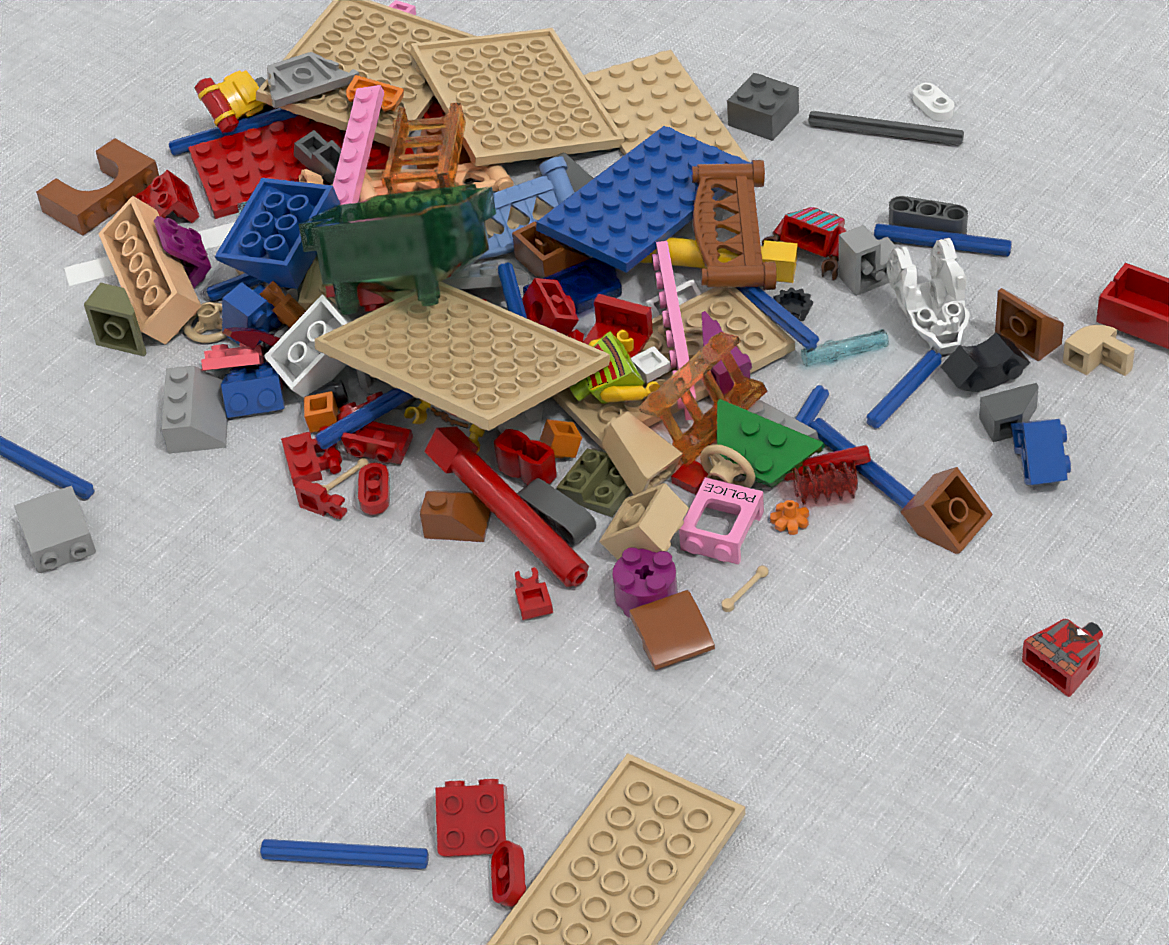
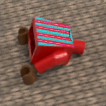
(815, 232)

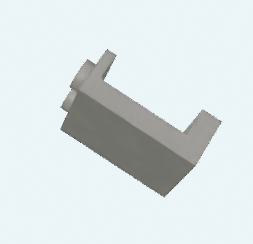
(55, 529)

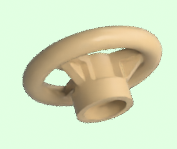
(208, 319)
(723, 469)

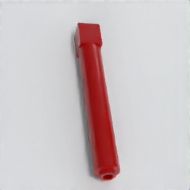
(458, 455)

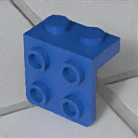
(252, 391)

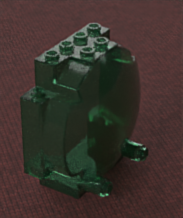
(399, 241)

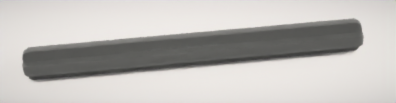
(886, 127)

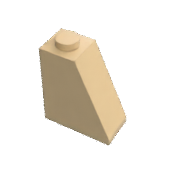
(639, 453)

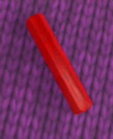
(859, 454)

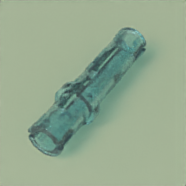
(833, 350)

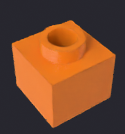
(320, 410)
(561, 437)

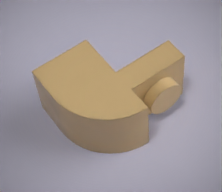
(1097, 345)

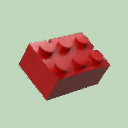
(1137, 304)

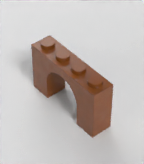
(88, 209)

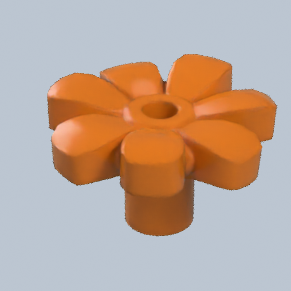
(789, 516)

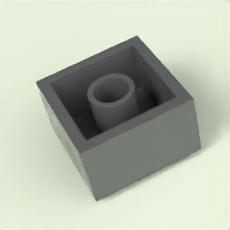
(763, 106)

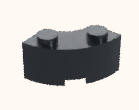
(985, 364)

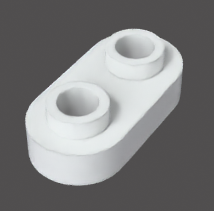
(933, 102)

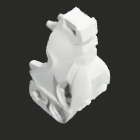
(934, 306)

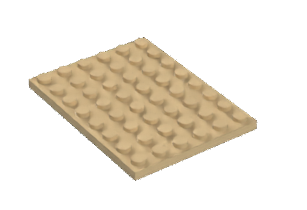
(378, 46)
(517, 96)
(463, 355)

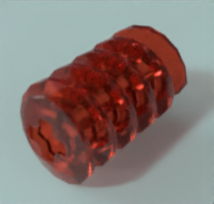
(825, 482)

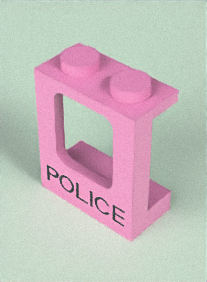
(727, 498)

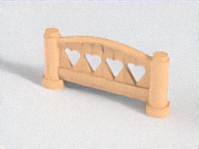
(490, 175)

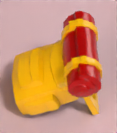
(230, 99)

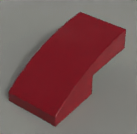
(250, 336)

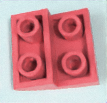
(223, 357)

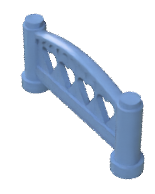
(550, 188)

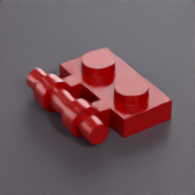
(302, 458)

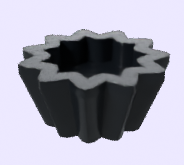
(795, 302)

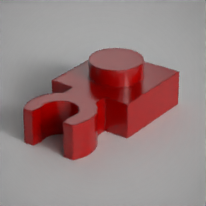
(315, 499)
(532, 596)

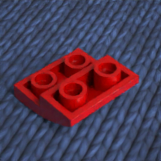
(368, 299)

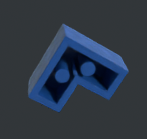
(249, 310)
(1042, 450)

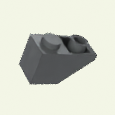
(1007, 407)

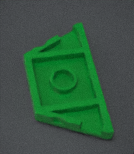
(764, 443)

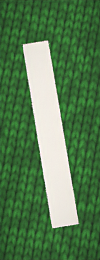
(102, 267)

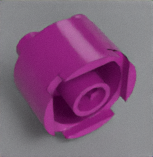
(643, 578)

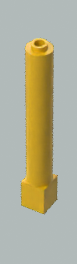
(686, 253)

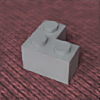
(863, 260)

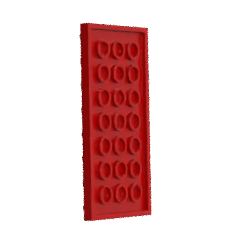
(237, 162)

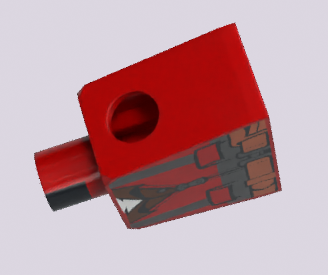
(1064, 653)

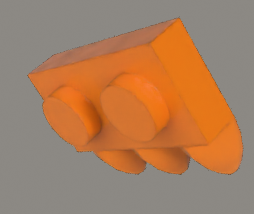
(392, 94)

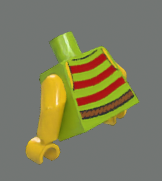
(620, 378)

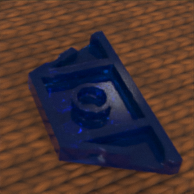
(586, 281)

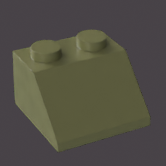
(114, 320)

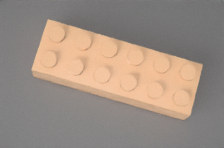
(149, 274)

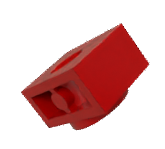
(550, 306)

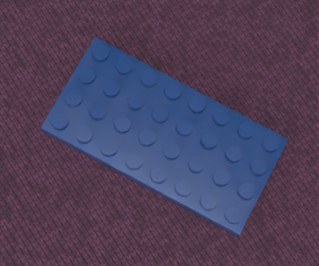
(635, 200)

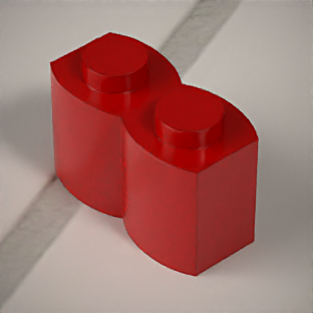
(524, 457)

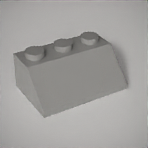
(193, 411)

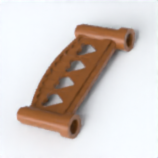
(747, 268)

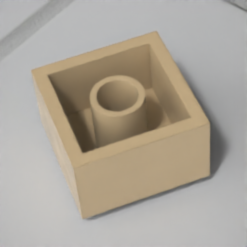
(645, 521)

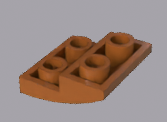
(672, 629)

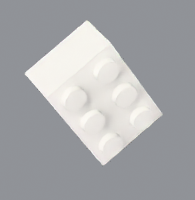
(295, 352)

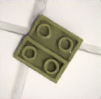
(595, 483)

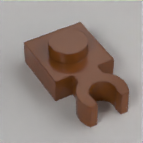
(285, 307)

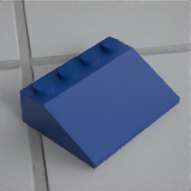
(267, 233)

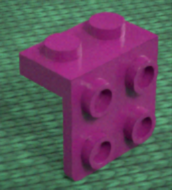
(185, 245)

